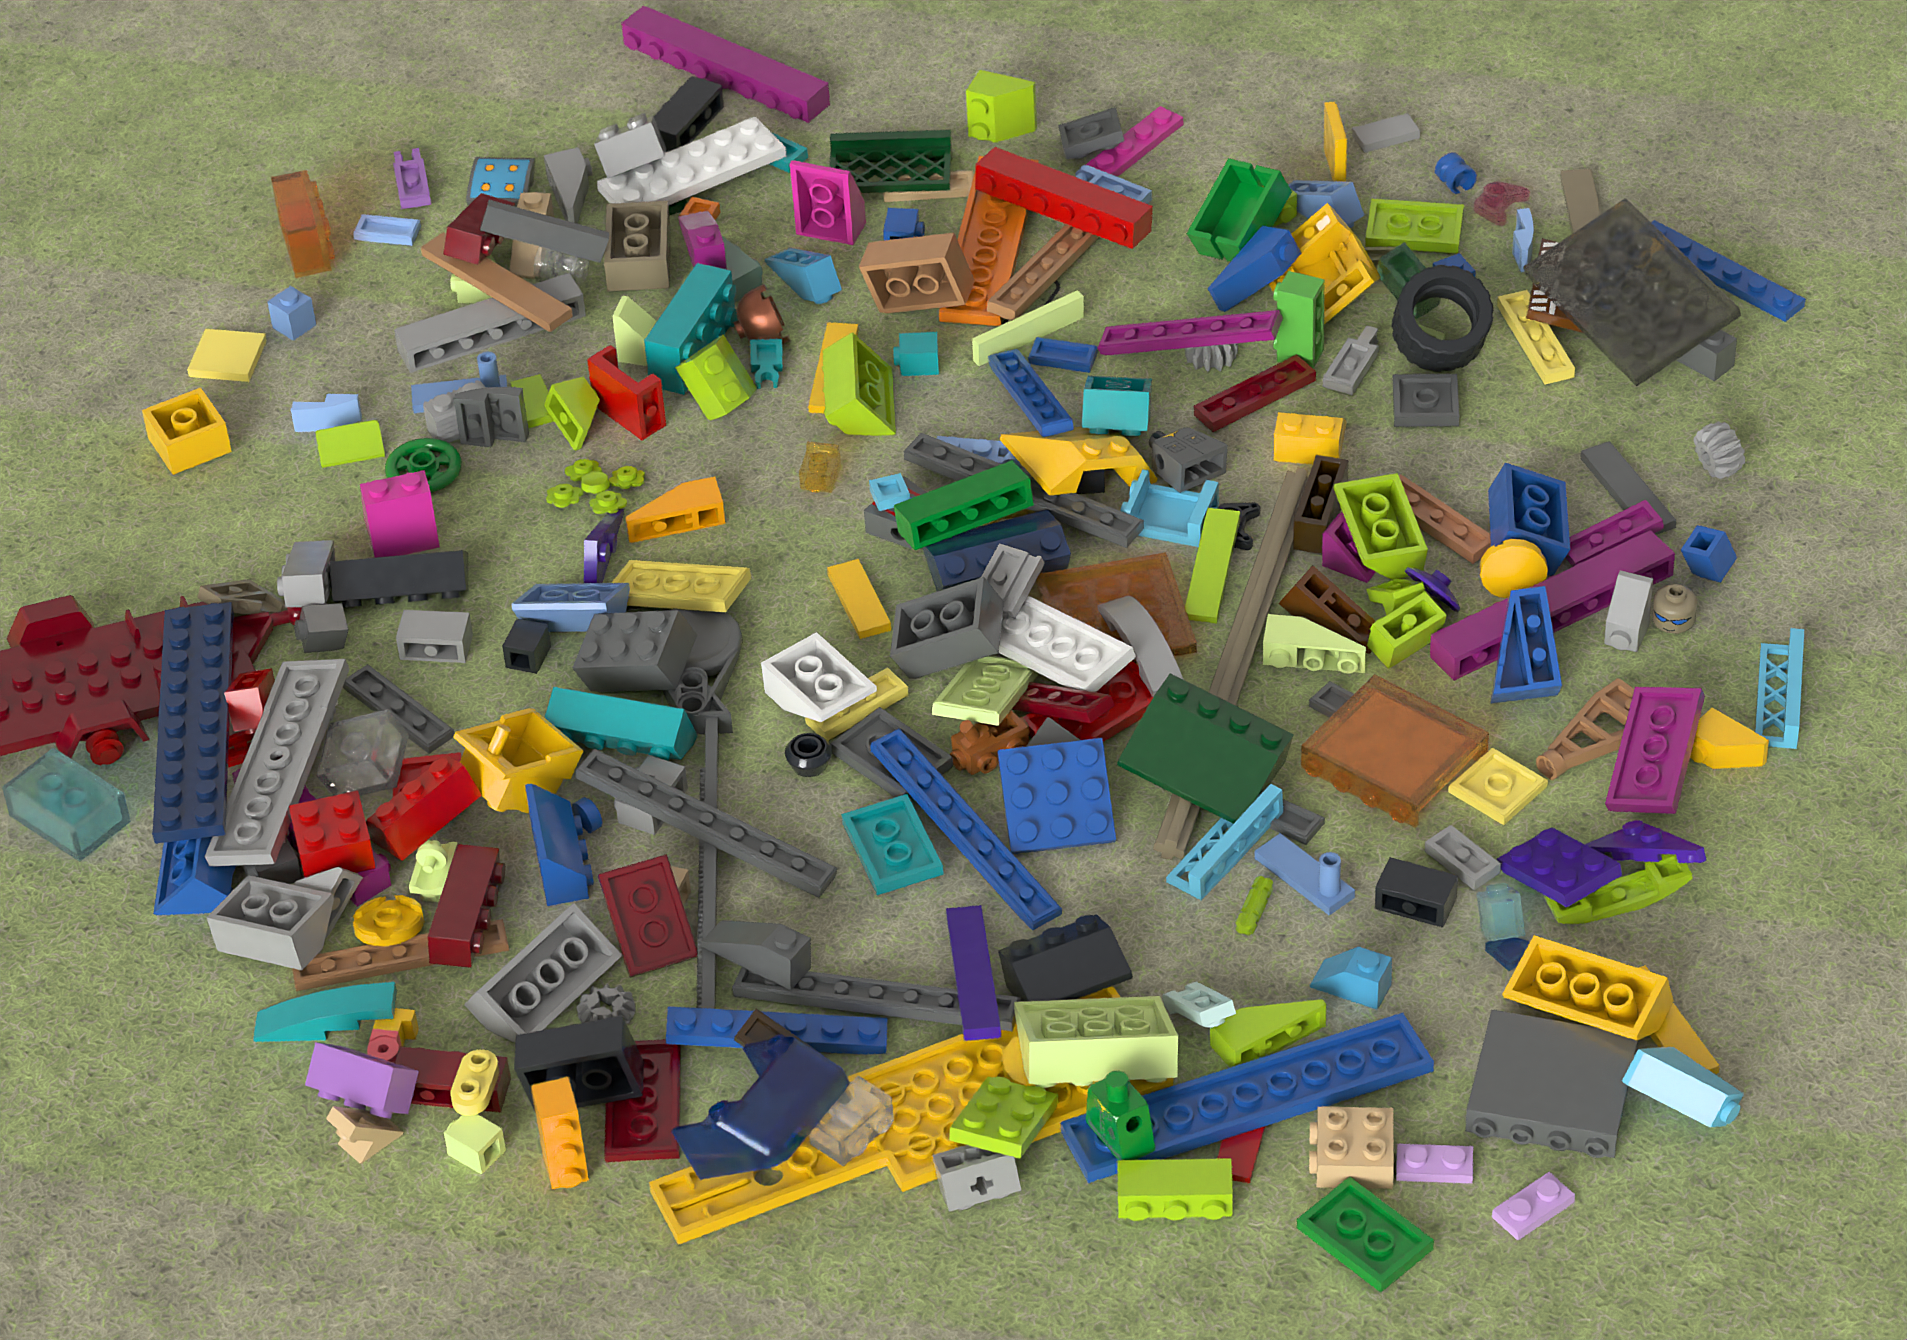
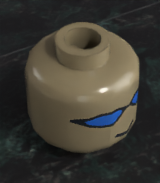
(1674, 608)

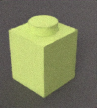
(474, 1142)

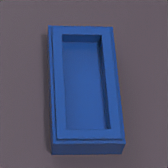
(1063, 354)

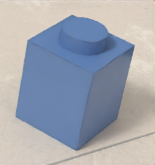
(291, 313)

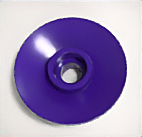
(1436, 585)

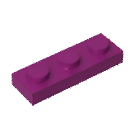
(1613, 532)

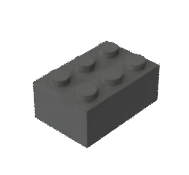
(947, 628)
(635, 651)

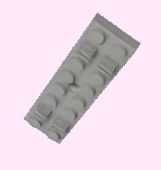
(278, 762)

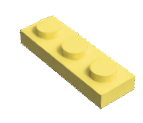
(889, 691)

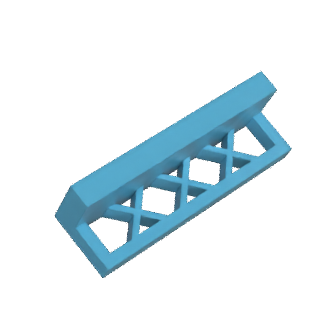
(1792, 689)
(1229, 848)

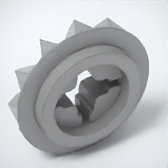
(621, 1002)

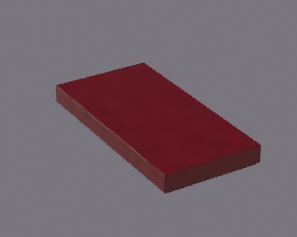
(643, 1125)

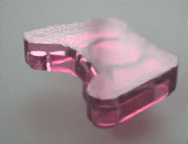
(1497, 198)

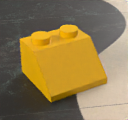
(1303, 437)

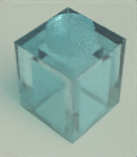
(1500, 912)

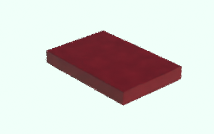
(648, 915)

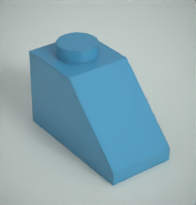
(1356, 976)

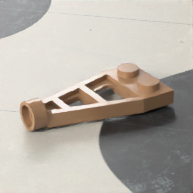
(1565, 754)

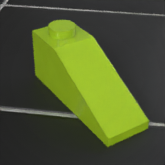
(1265, 1029)

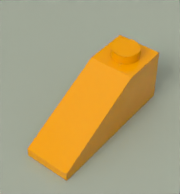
(680, 510)

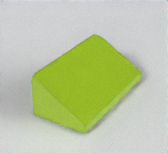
(349, 443)

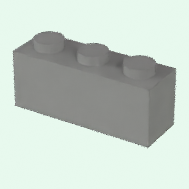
(307, 574)

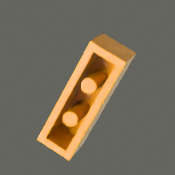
(560, 1133)

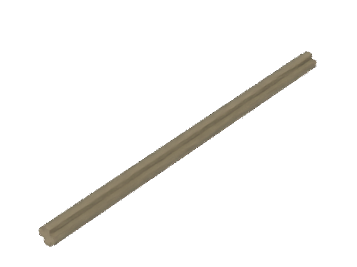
(1241, 642)

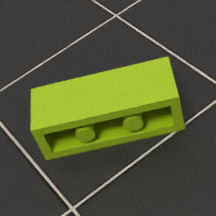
(1174, 1188)

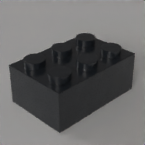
(594, 1056)

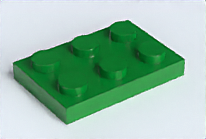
(1365, 1234)

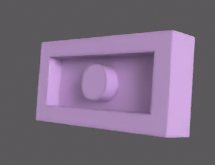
(1434, 1163)
(1533, 1206)

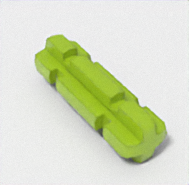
(1254, 905)

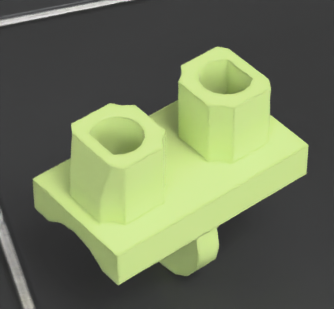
(432, 869)

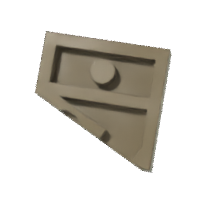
(245, 597)

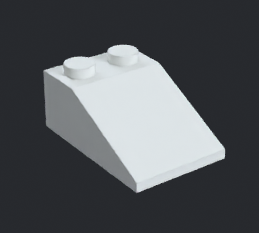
(814, 679)

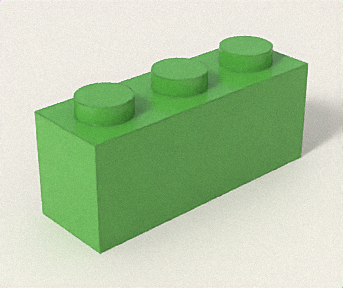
(1302, 309)

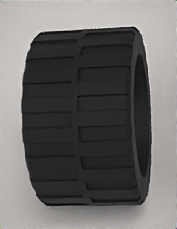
(1451, 284)

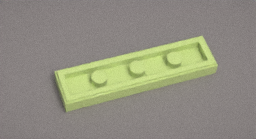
(1028, 327)

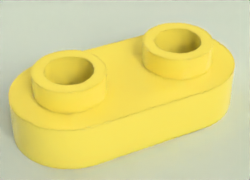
(475, 1074)

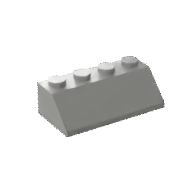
(544, 977)

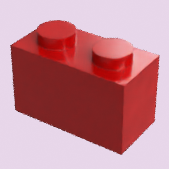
(248, 698)

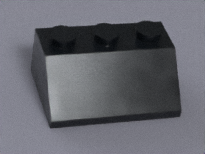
(1065, 962)

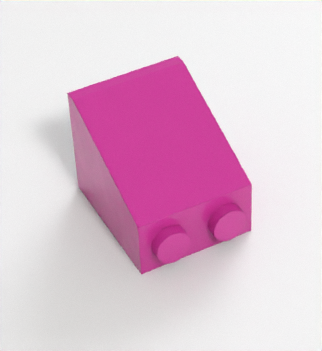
(399, 515)

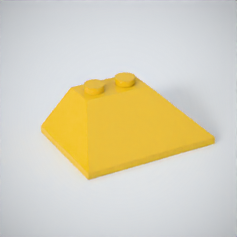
(1333, 254)
(1061, 458)

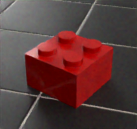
(332, 834)

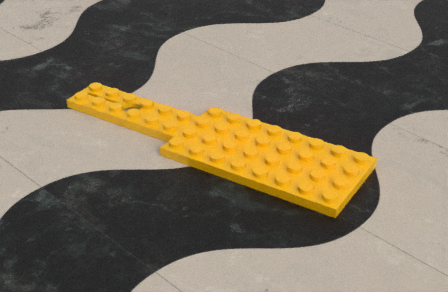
(927, 1097)

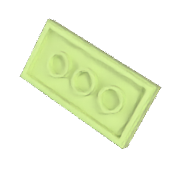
(984, 690)

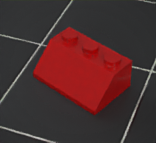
(422, 807)

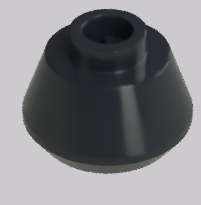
(808, 754)

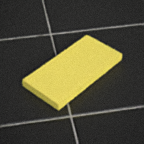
(683, 585)

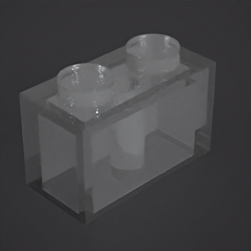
(853, 1121)

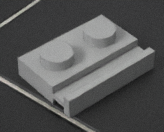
(1012, 576)

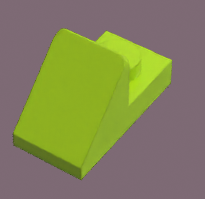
(1395, 593)

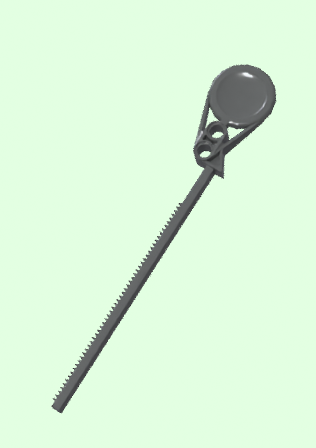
(713, 652)

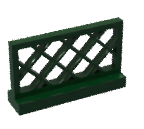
(890, 149)

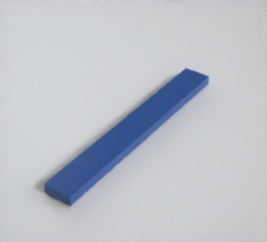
(966, 829)

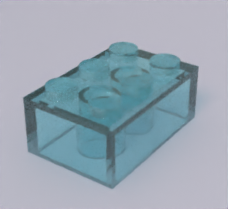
(66, 804)

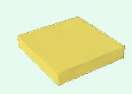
(227, 355)
(1498, 786)

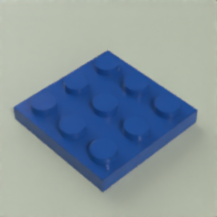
(1056, 796)

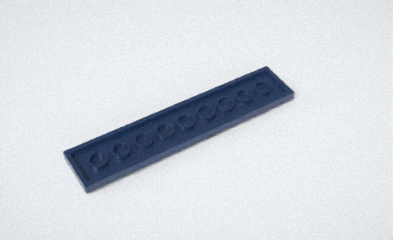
(193, 723)

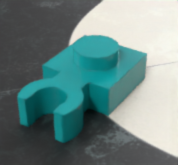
(766, 360)

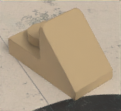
(362, 1132)

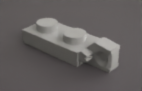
(1352, 362)

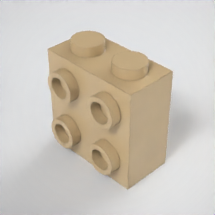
(1352, 1144)

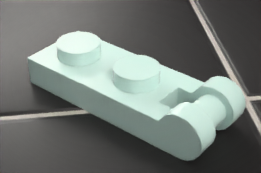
(1199, 1004)

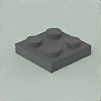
(1091, 134)
(1425, 400)

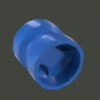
(1455, 172)

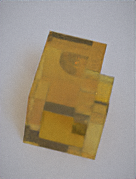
(820, 467)

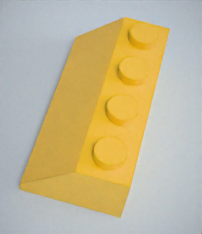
(1590, 989)

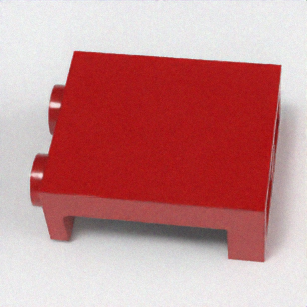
(626, 401)

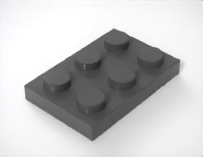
(855, 749)

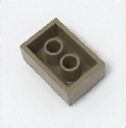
(637, 246)

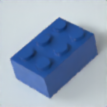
(1530, 509)

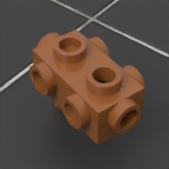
(977, 744)

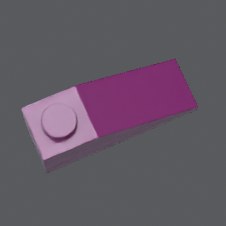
(703, 239)

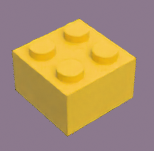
(186, 431)

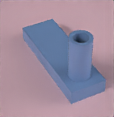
(488, 376)
(1314, 880)

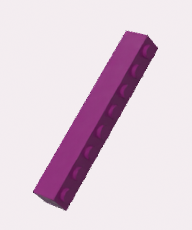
(726, 64)
(1570, 597)

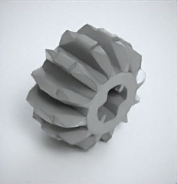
(1211, 356)
(1719, 450)

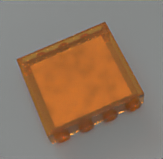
(1391, 749)

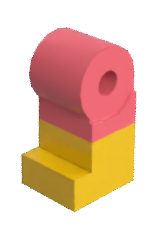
(391, 1034)

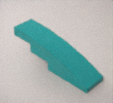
(328, 1010)

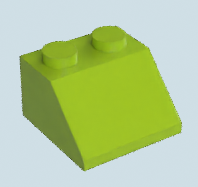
(1000, 107)
(716, 378)

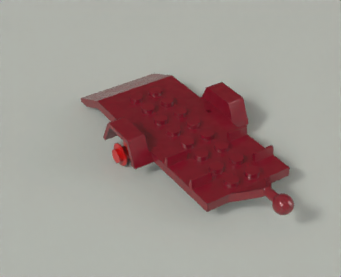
(88, 682)

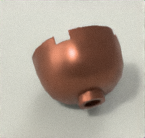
(759, 317)

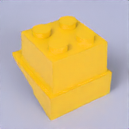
(515, 753)

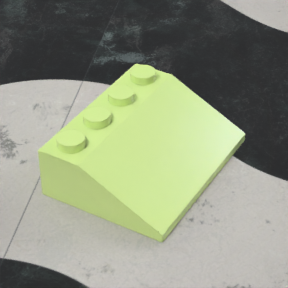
(1092, 1037)

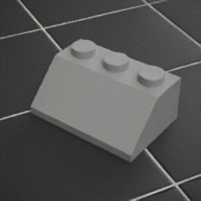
(272, 922)

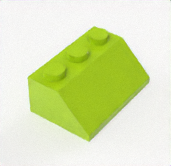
(858, 389)
(1382, 524)

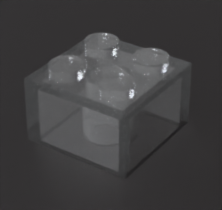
(363, 754)

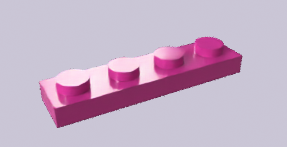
(1138, 141)

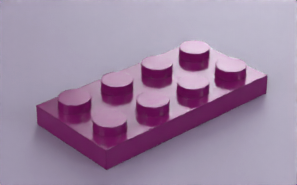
(1655, 750)

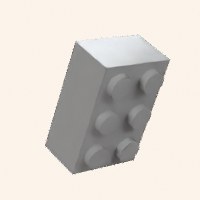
(630, 145)

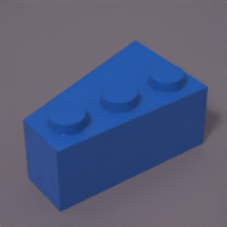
(1527, 649)

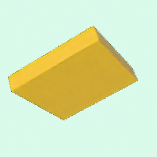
(1335, 142)

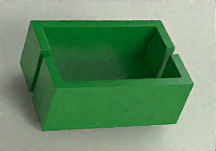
(1238, 208)

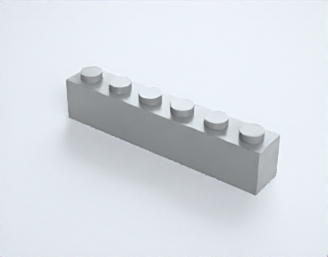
(477, 327)

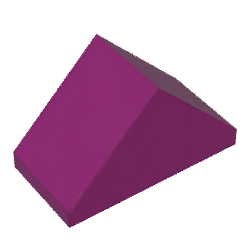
(1340, 551)

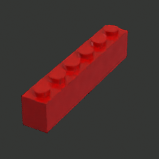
(1063, 197)

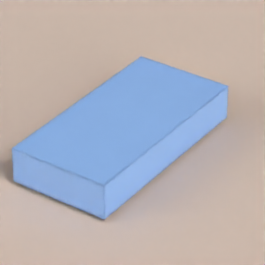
(387, 229)

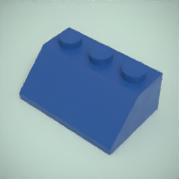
(558, 847)
(188, 881)

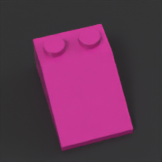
(826, 203)

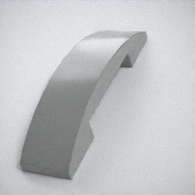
(1145, 637)

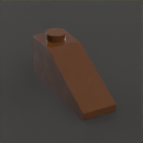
(1326, 605)

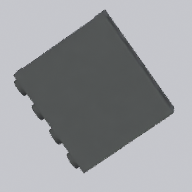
(1550, 1084)

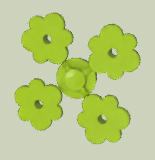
(595, 482)

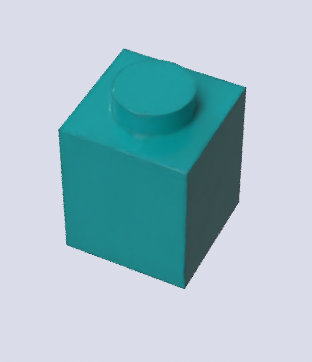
(917, 354)

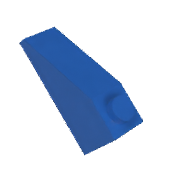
(1255, 266)

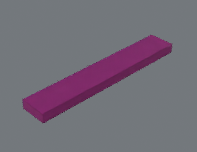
(1190, 333)

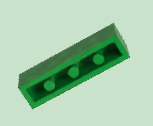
(963, 505)

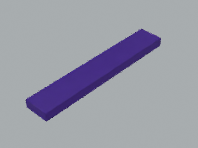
(973, 973)

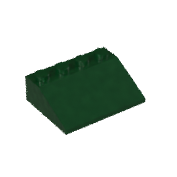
(1205, 749)

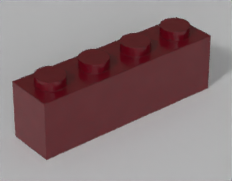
(465, 906)

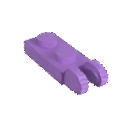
(411, 180)

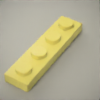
(1536, 339)

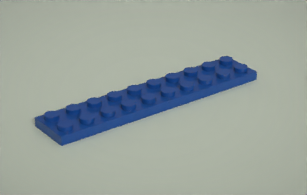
(1265, 1091)

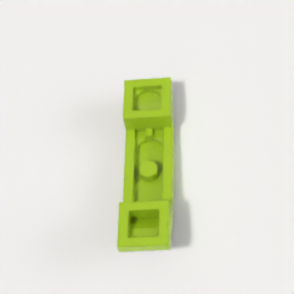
(1626, 892)

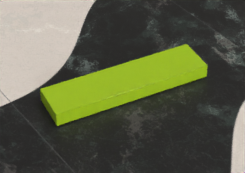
(1212, 565)

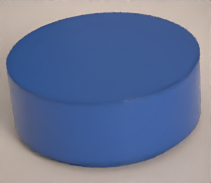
(589, 813)

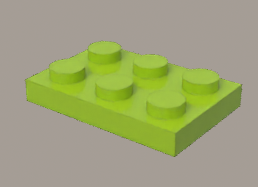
(1418, 224)
(1003, 1116)

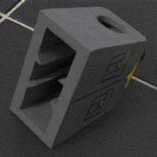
(1187, 457)

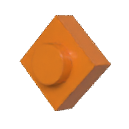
(698, 205)

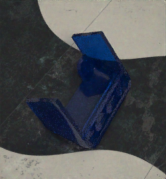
(772, 1116)

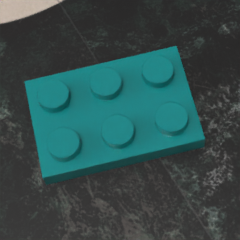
(892, 844)

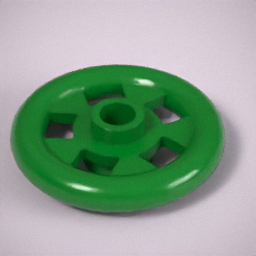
(425, 460)

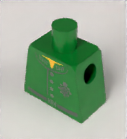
(1112, 1108)

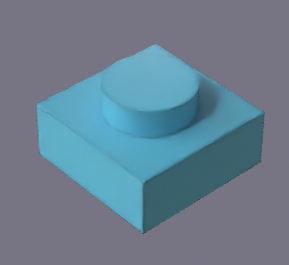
(888, 491)

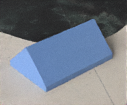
(570, 605)

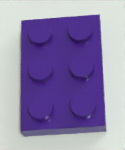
(1559, 866)

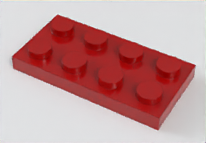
(1130, 701)

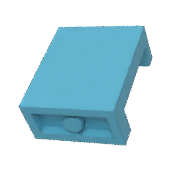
(1169, 513)

